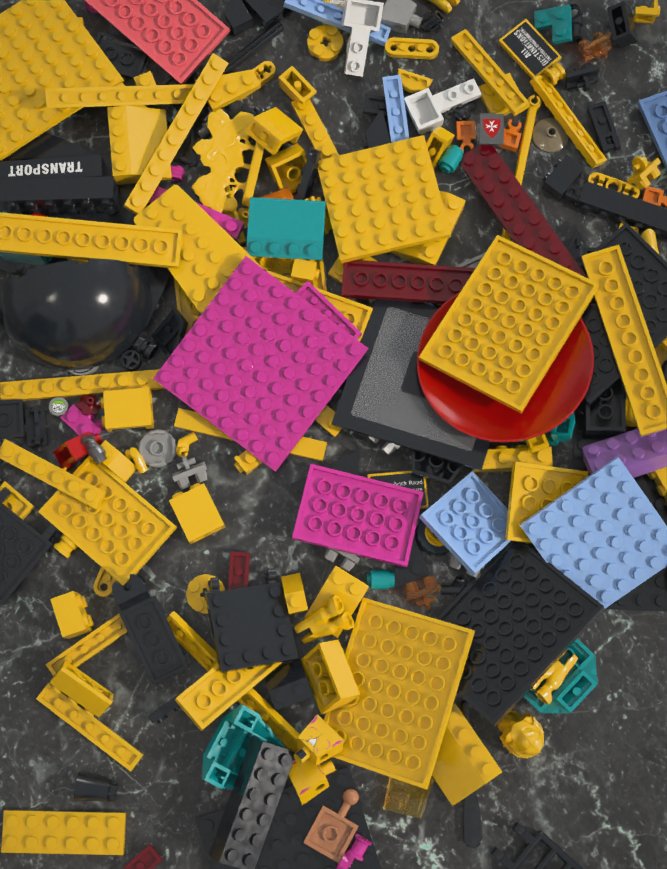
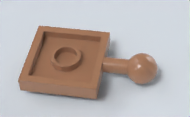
(331, 830)

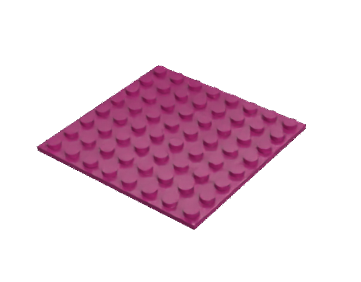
(260, 363)

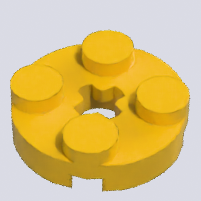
(328, 33)
(194, 592)

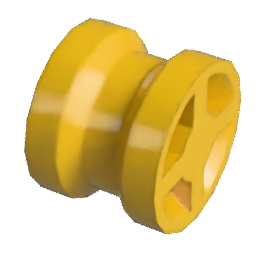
(555, 73)
(65, 546)

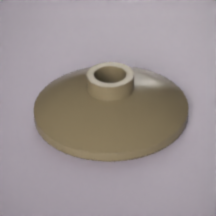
(546, 141)

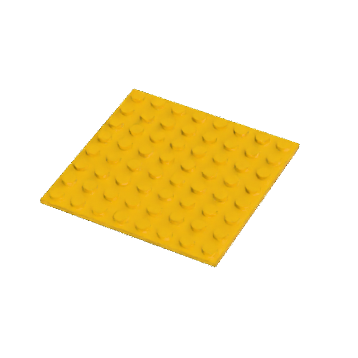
(39, 50)

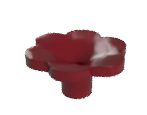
(89, 405)

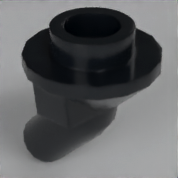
(462, 114)

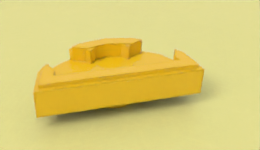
(413, 82)

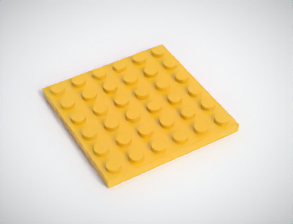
(383, 199)

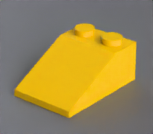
(343, 585)

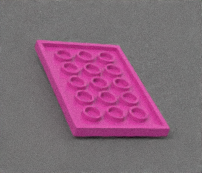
(358, 515)

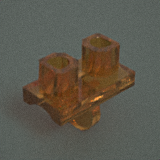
(597, 48)
(430, 587)

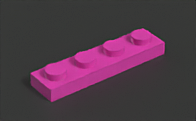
(317, 300)

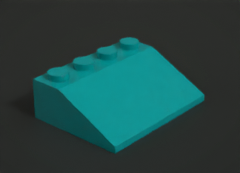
(286, 228)

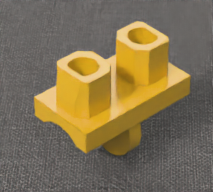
(642, 169)

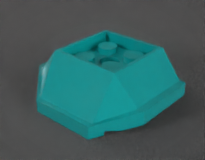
(576, 685)

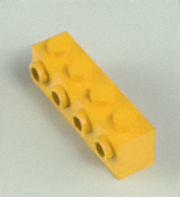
(502, 458)

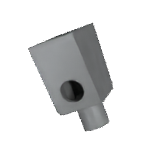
(400, 15)

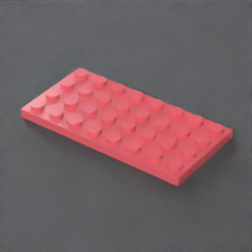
(170, 32)

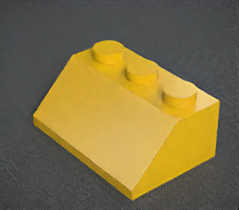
(329, 676)
(81, 689)

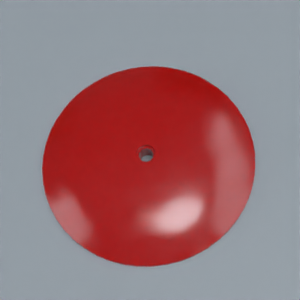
(492, 421)

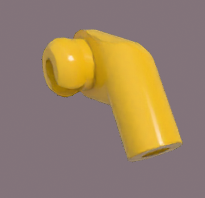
(184, 443)
(134, 454)

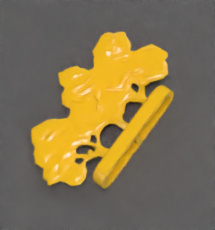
(223, 157)

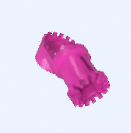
(356, 851)

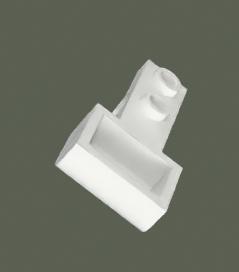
(361, 17)
(428, 109)

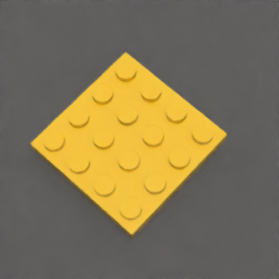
(533, 489)

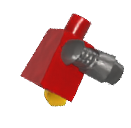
(78, 448)

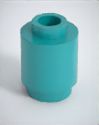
(451, 159)
(380, 579)

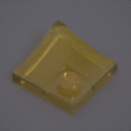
(406, 798)

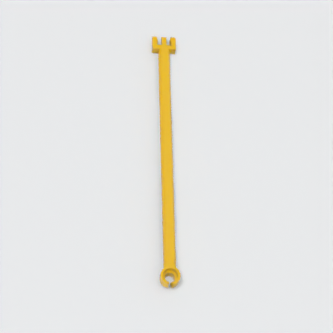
(525, 143)

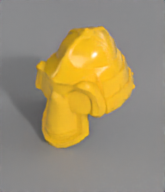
(521, 734)

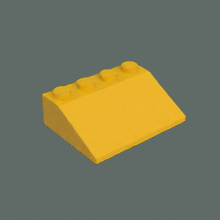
(134, 139)
(431, 252)
(462, 760)

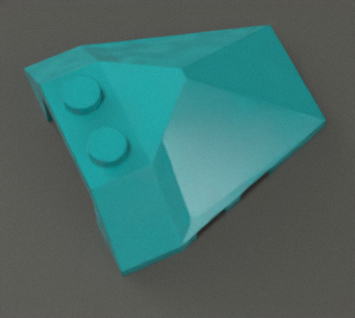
(229, 745)

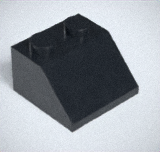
(288, 684)

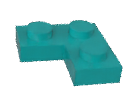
(558, 19)

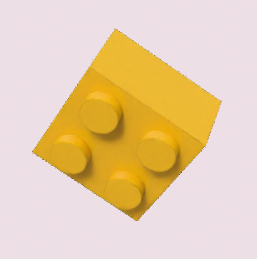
(72, 614)

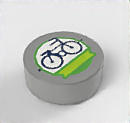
(58, 406)

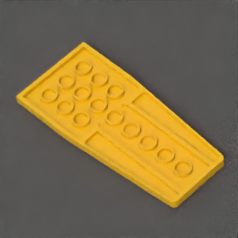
(206, 251)

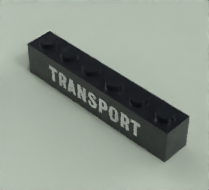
(53, 168)

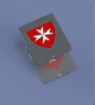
(490, 130)

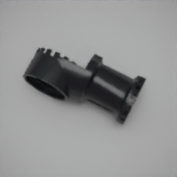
(577, 24)

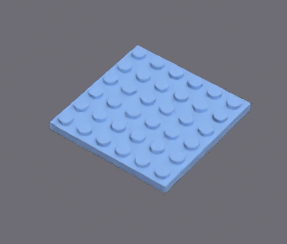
(602, 534)

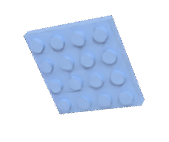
(469, 522)

